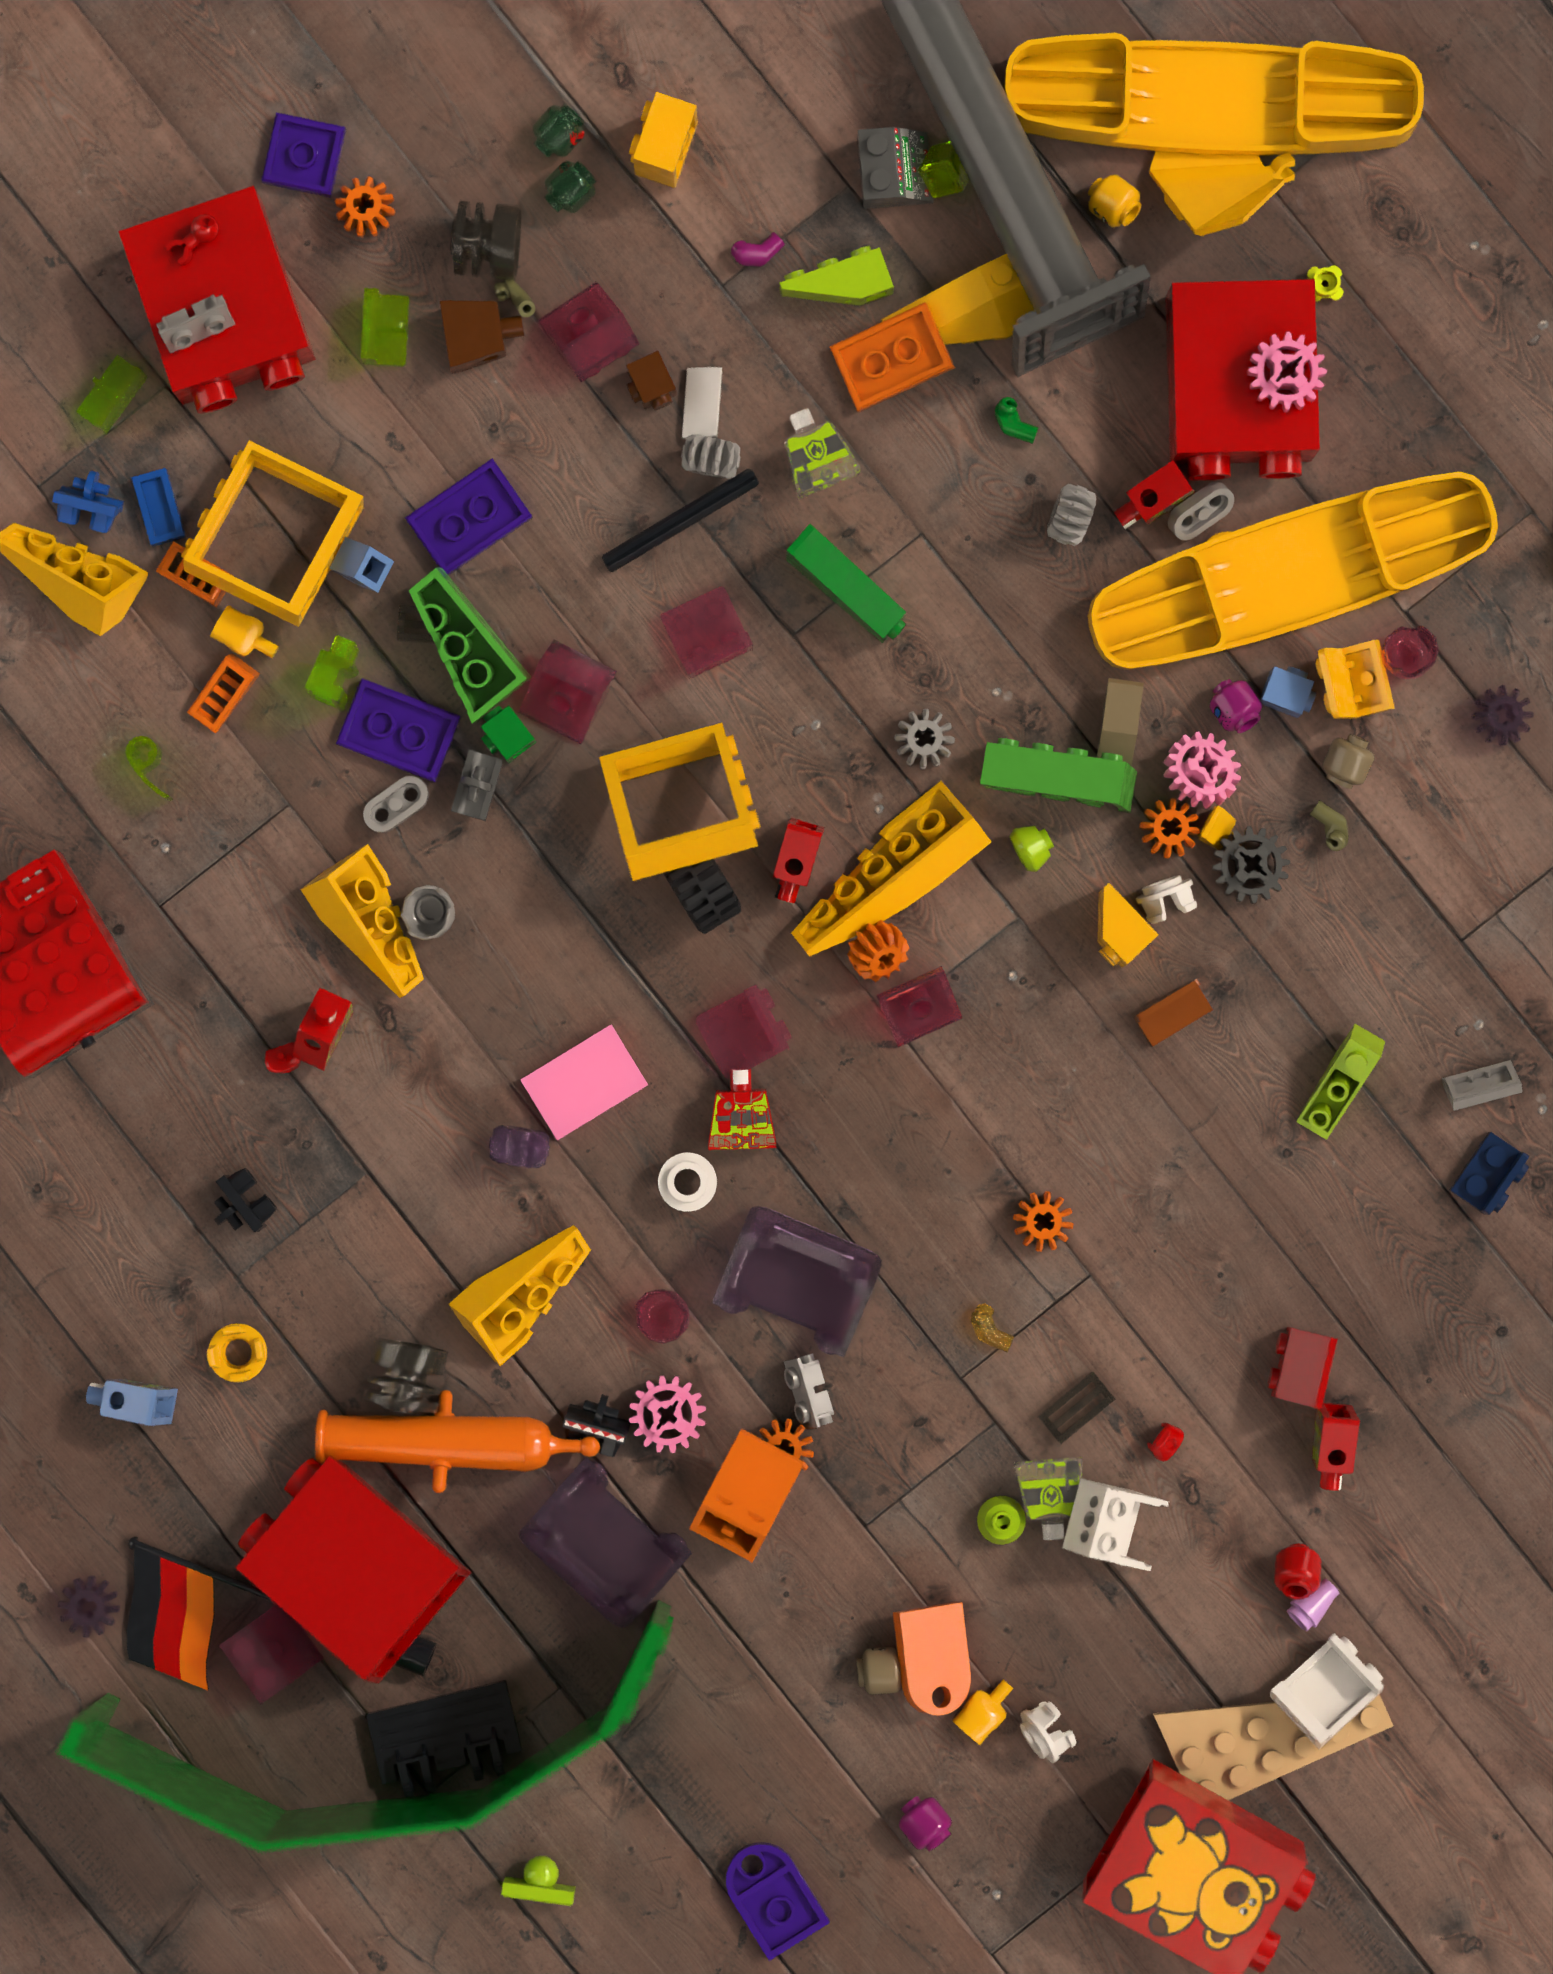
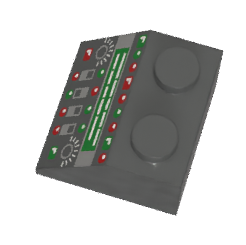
(890, 167)

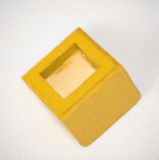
(1216, 827)

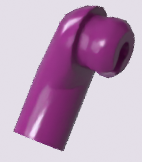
(756, 254)

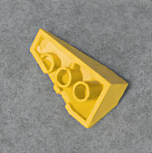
(359, 911)

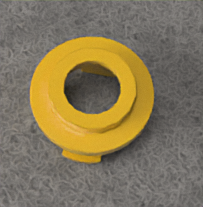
(217, 1353)

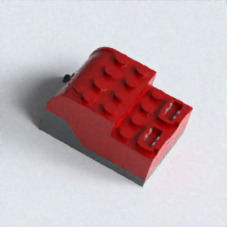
(58, 968)

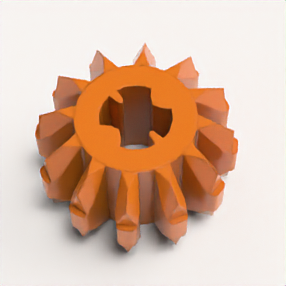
(372, 216)
(1172, 840)
(878, 951)
(1042, 1209)
(778, 1435)

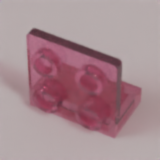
(706, 632)

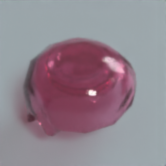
(1409, 652)
(662, 1315)

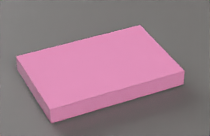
(584, 1082)

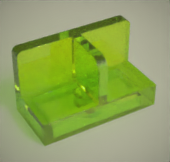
(384, 328)
(111, 394)

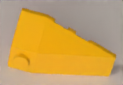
(977, 304)
(82, 584)
(510, 1298)

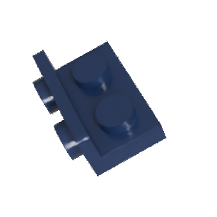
(1490, 1174)

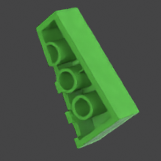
(470, 649)
(1059, 774)

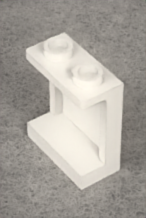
(1328, 1690)

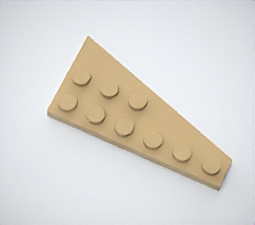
(1253, 1743)

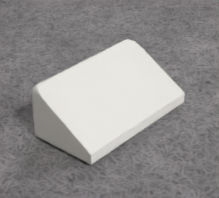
(702, 402)

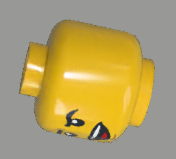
(1114, 201)

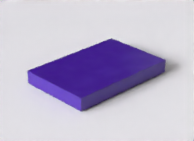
(469, 517)
(398, 730)

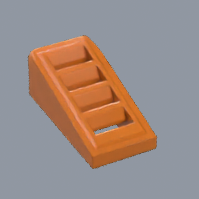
(213, 597)
(241, 668)

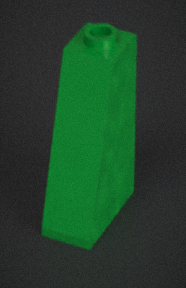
(846, 584)

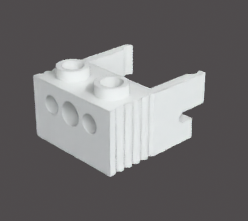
(1105, 1522)

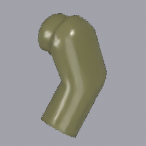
(520, 299)
(1335, 826)

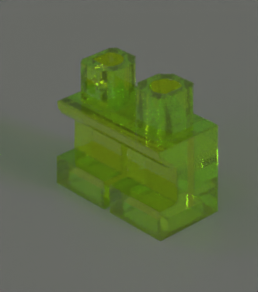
(330, 673)

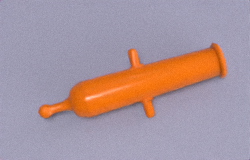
(444, 1441)

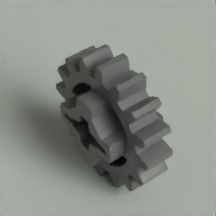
(1238, 853)

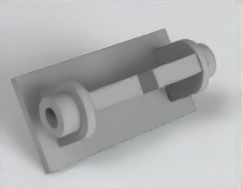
(210, 319)
(810, 1408)

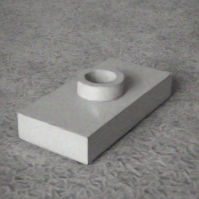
(1482, 1085)

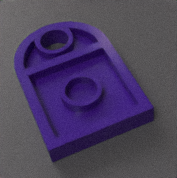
(774, 1900)

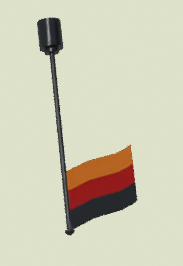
(176, 1613)

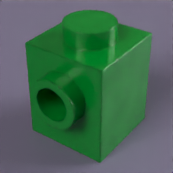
(506, 733)

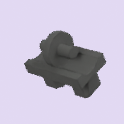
(477, 785)

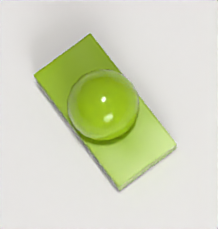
(539, 1884)

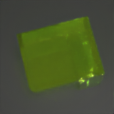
(943, 171)

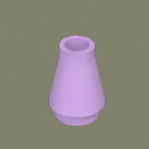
(1310, 1610)

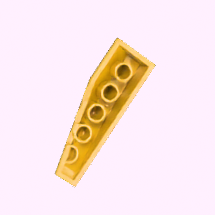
(908, 861)

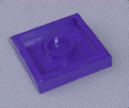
(303, 155)

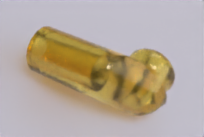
(986, 1330)

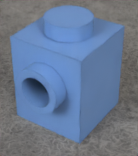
(361, 564)
(1288, 691)

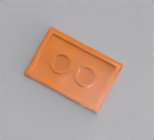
(892, 357)

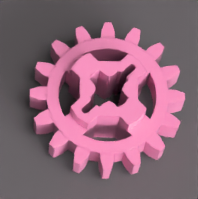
(1296, 382)
(1202, 770)
(681, 1424)

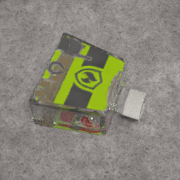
(817, 455)
(1049, 1491)

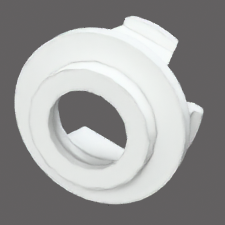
(1153, 897)
(707, 1184)
(1034, 1730)

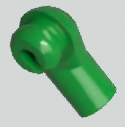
(1010, 421)

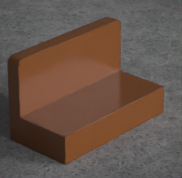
(1173, 1013)

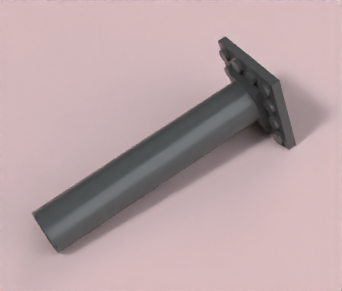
(1014, 190)

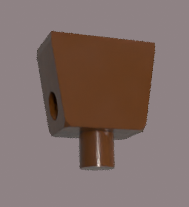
(476, 332)

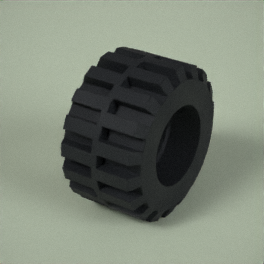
(704, 894)

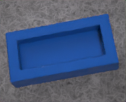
(158, 507)

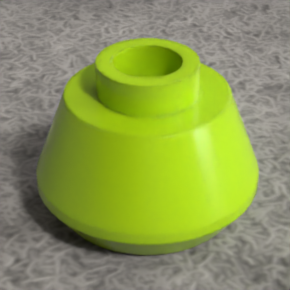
(1031, 846)
(990, 1524)

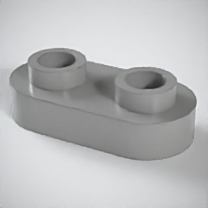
(1201, 511)
(395, 803)

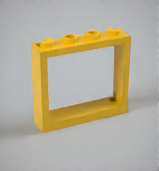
(227, 493)
(693, 845)

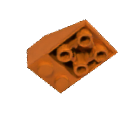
(746, 1495)

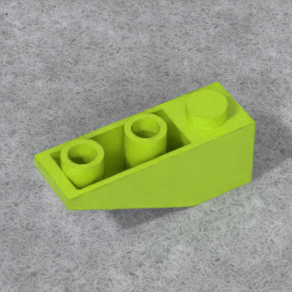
(849, 281)
(1341, 1081)

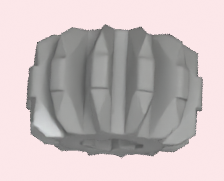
(710, 456)
(1071, 514)
(921, 727)

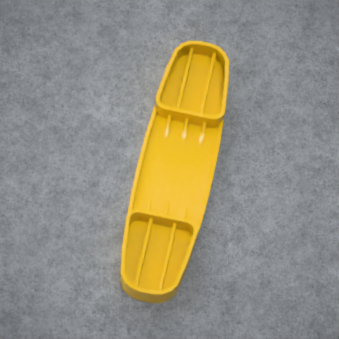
(1214, 95)
(1292, 570)

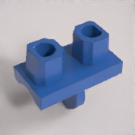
(73, 500)

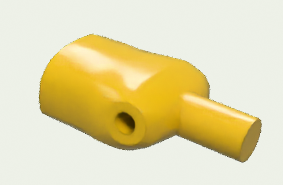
(242, 633)
(983, 1712)

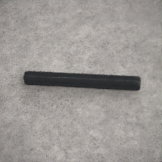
(680, 520)

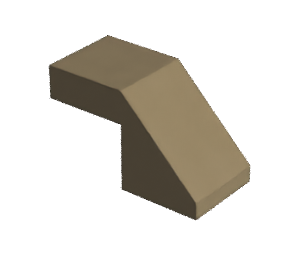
(1120, 718)

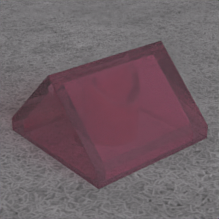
(919, 1006)

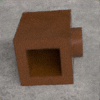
(650, 382)

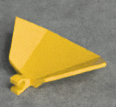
(1217, 189)

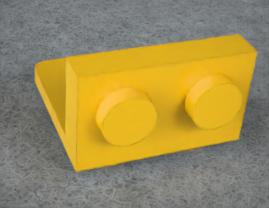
(1354, 680)

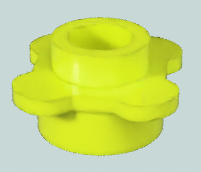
(1332, 276)

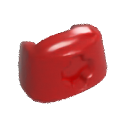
(280, 1059)
(1166, 1442)

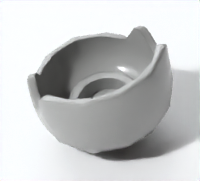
(428, 912)

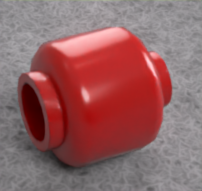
(1297, 1571)

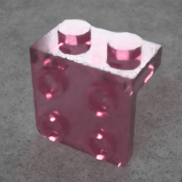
(743, 1031)

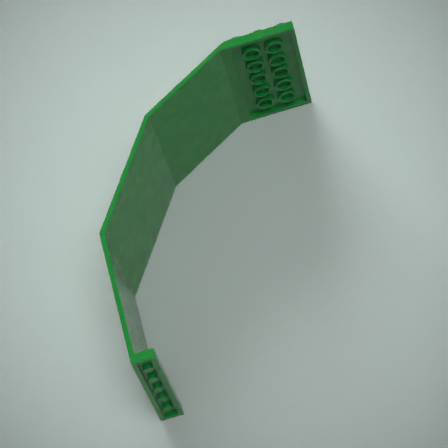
(269, 1827)

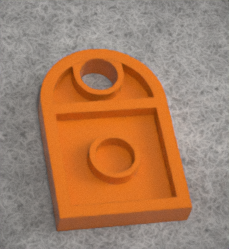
(933, 1655)

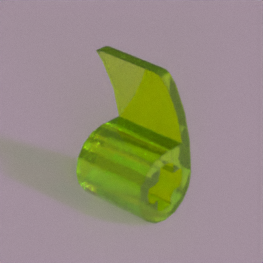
(142, 767)

